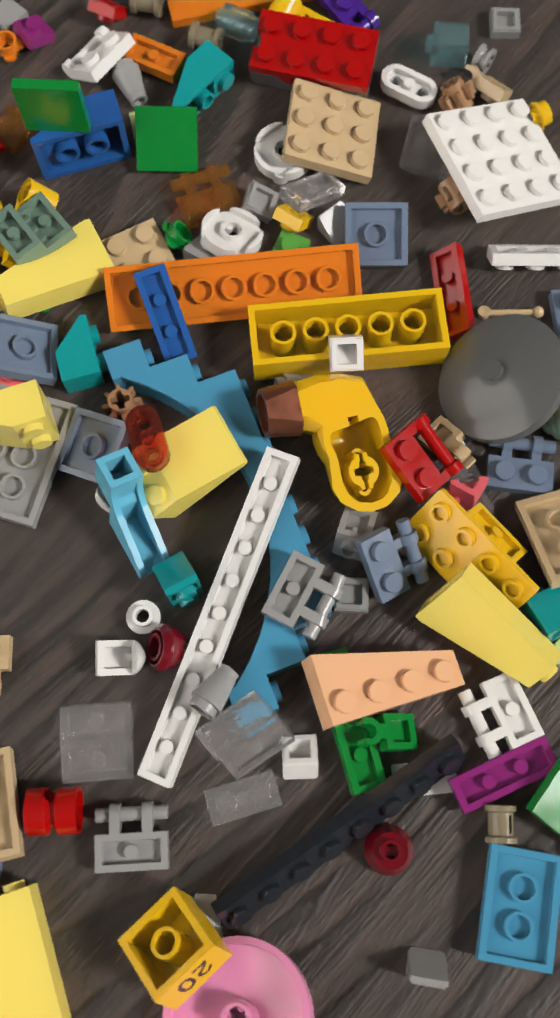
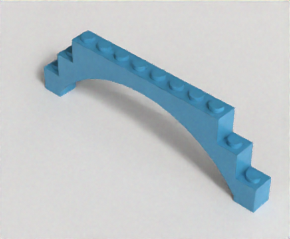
(183, 388)

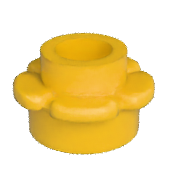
(541, 113)

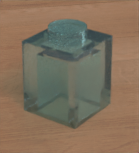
(448, 44)

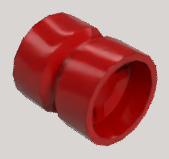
(53, 811)

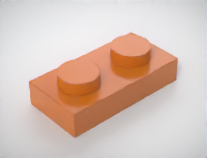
(157, 58)

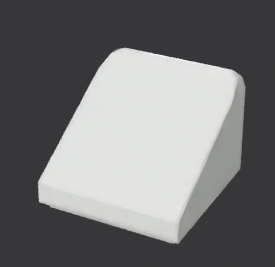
(346, 352)
(301, 758)

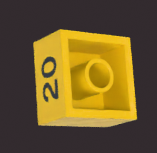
(174, 948)

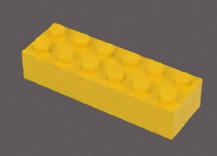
(395, 329)

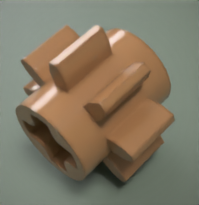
(456, 94)
(450, 198)
(120, 396)

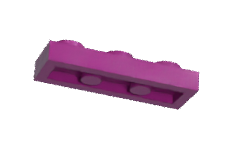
(502, 774)

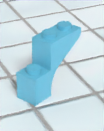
(129, 511)

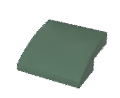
(33, 229)

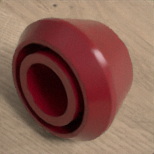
(166, 647)
(377, 851)

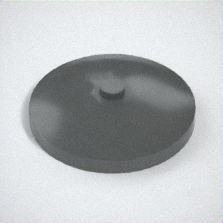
(502, 379)

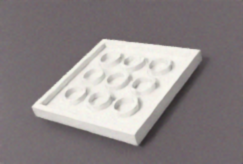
(497, 158)

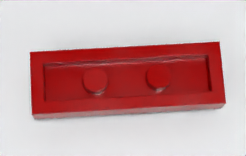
(451, 275)

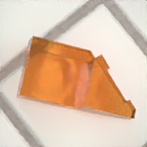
(13, 129)

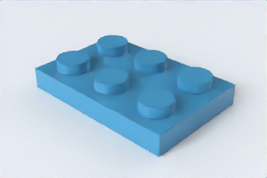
(519, 908)

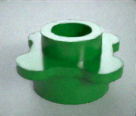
(177, 234)

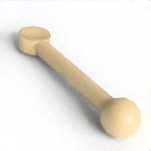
(484, 312)

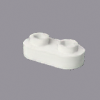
(409, 86)

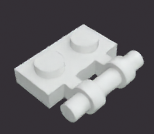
(511, 710)

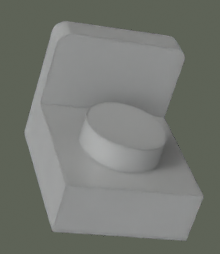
(352, 527)

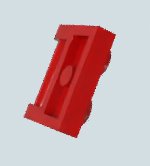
(414, 465)

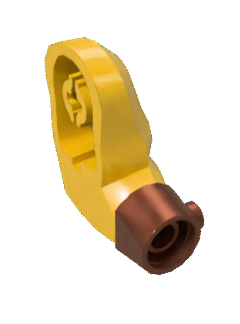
(344, 431)

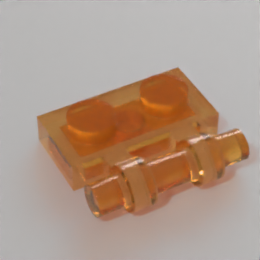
(197, 204)

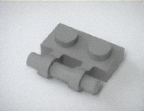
(294, 589)
(133, 849)

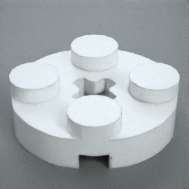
(267, 156)
(217, 225)

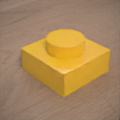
(291, 220)

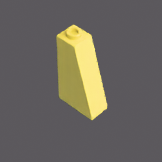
(57, 277)
(490, 626)
(28, 962)

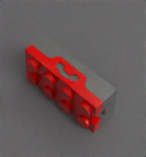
(313, 51)

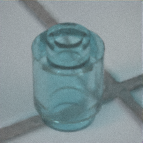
(237, 22)

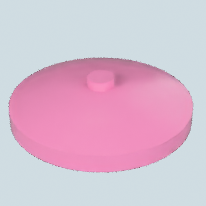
(250, 984)

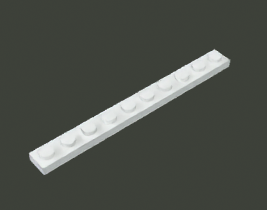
(219, 615)

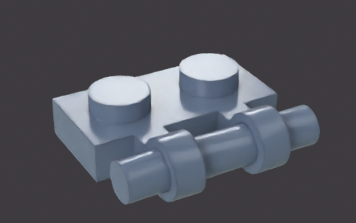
(519, 474)
(383, 563)

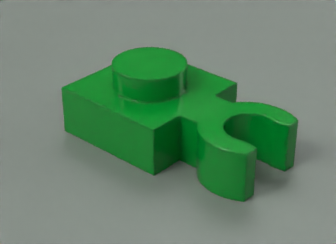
(391, 730)

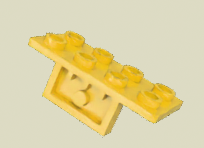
(456, 537)

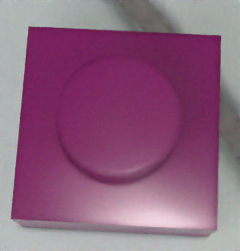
(33, 32)

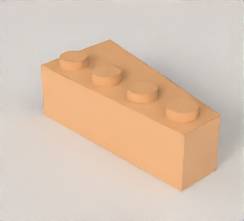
(368, 683)

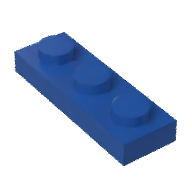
(165, 312)

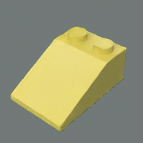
(26, 417)
(200, 460)

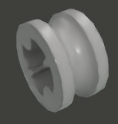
(484, 58)

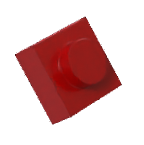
(107, 10)

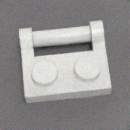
(98, 55)

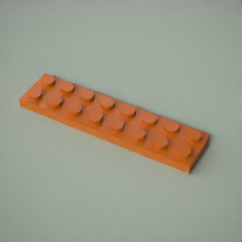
(224, 285)

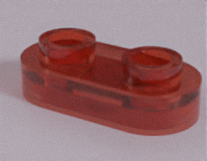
(149, 440)

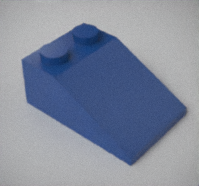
(73, 152)

